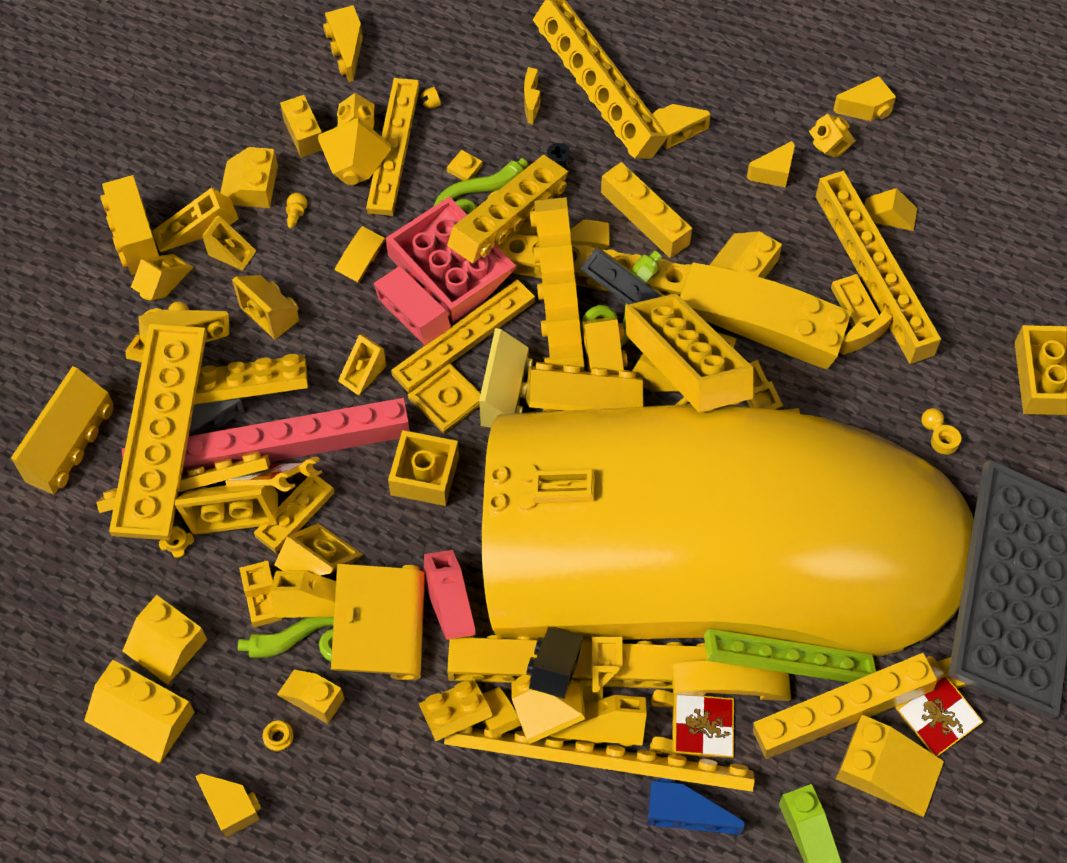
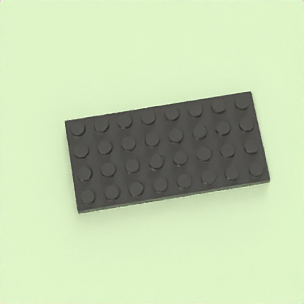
(1015, 593)

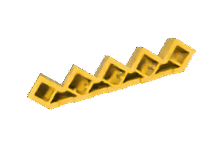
(558, 283)

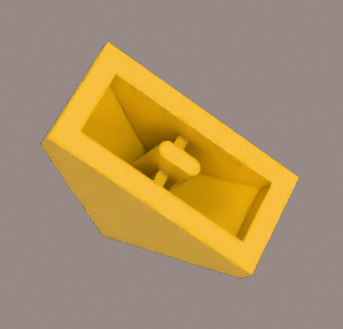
(772, 167)
(891, 209)
(227, 245)
(363, 365)

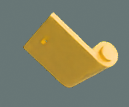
(385, 620)

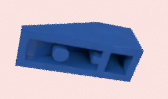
(682, 808)

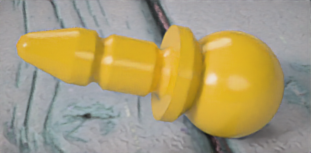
(295, 207)

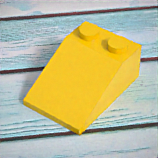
(890, 766)

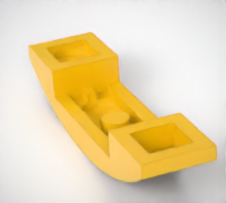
(705, 677)

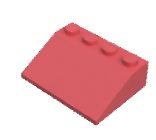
(452, 279)

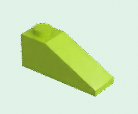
(809, 826)

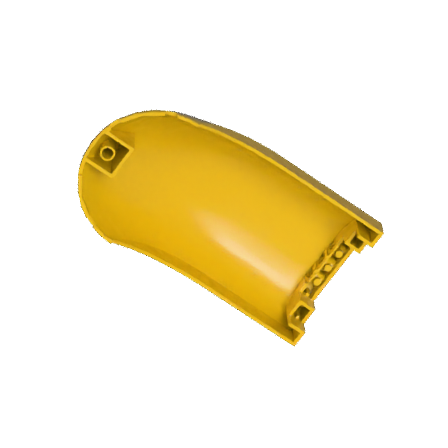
(720, 526)

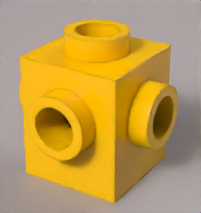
(356, 107)
(832, 135)

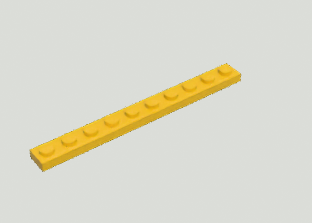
(610, 758)

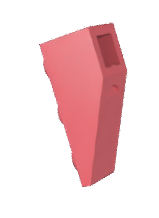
(448, 594)

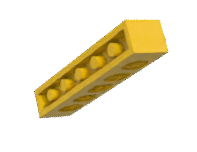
(506, 209)

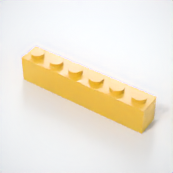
(844, 705)

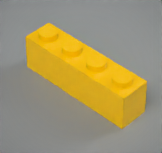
(646, 210)

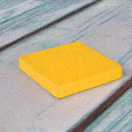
(446, 398)

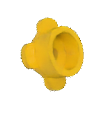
(177, 549)

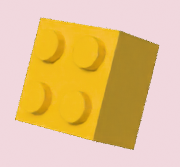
(423, 468)

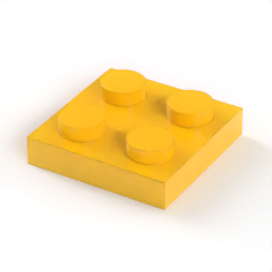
(455, 709)

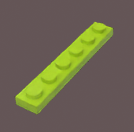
(787, 656)

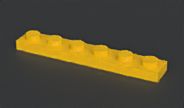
(396, 132)
(463, 336)
(199, 477)

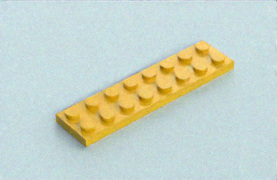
(158, 432)

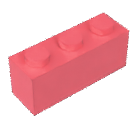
(413, 305)

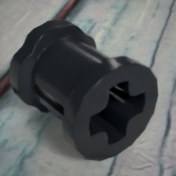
(559, 154)

